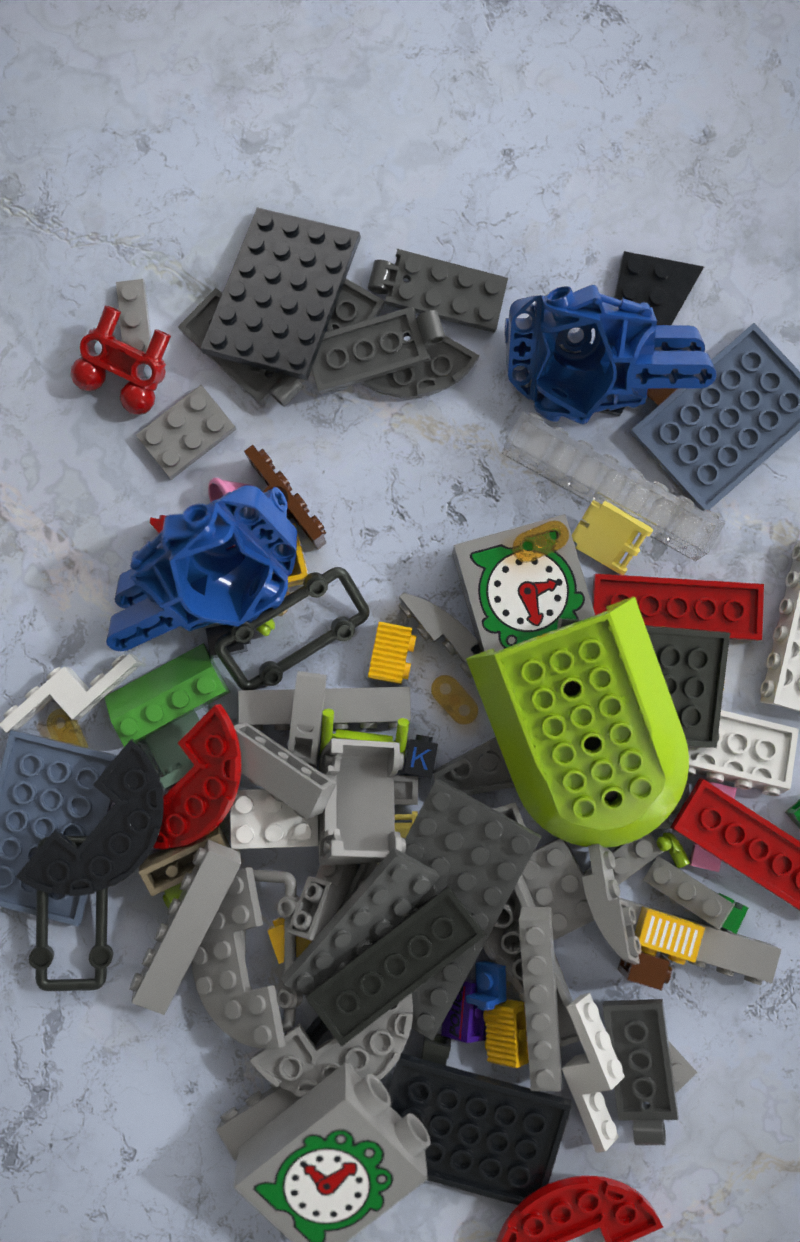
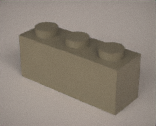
(170, 865)

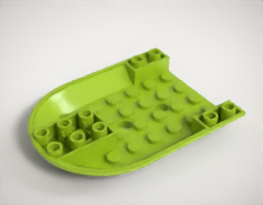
(619, 702)

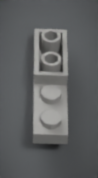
(437, 623)
(307, 716)
(321, 899)
(611, 914)

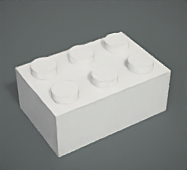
(268, 823)

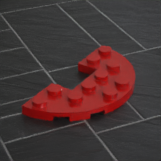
(209, 788)
(580, 1206)

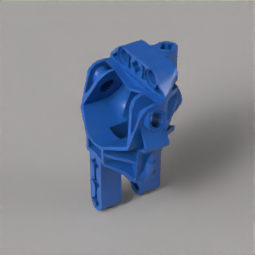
(612, 371)
(195, 581)

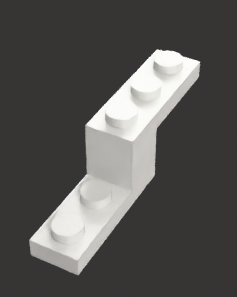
(70, 692)
(593, 1072)

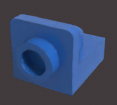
(489, 985)

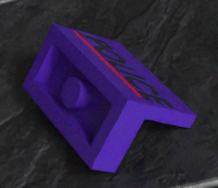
(464, 1020)

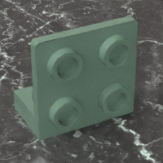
(168, 754)

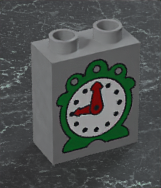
(515, 598)
(333, 1160)

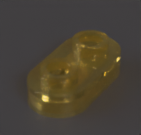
(541, 541)
(453, 700)
(71, 731)

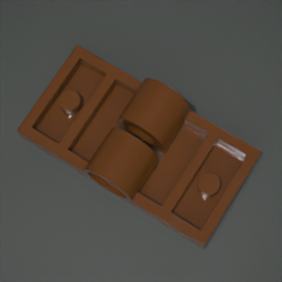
(297, 507)

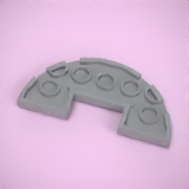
(222, 972)
(373, 1051)

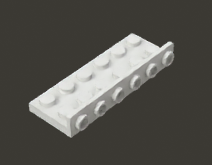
(783, 664)
(748, 754)

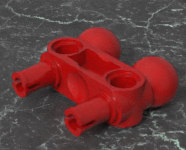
(123, 360)

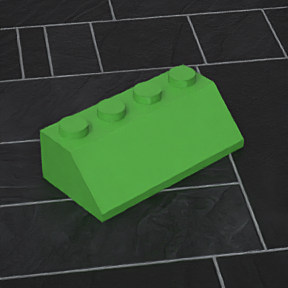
(165, 695)

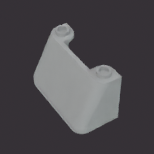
(360, 811)

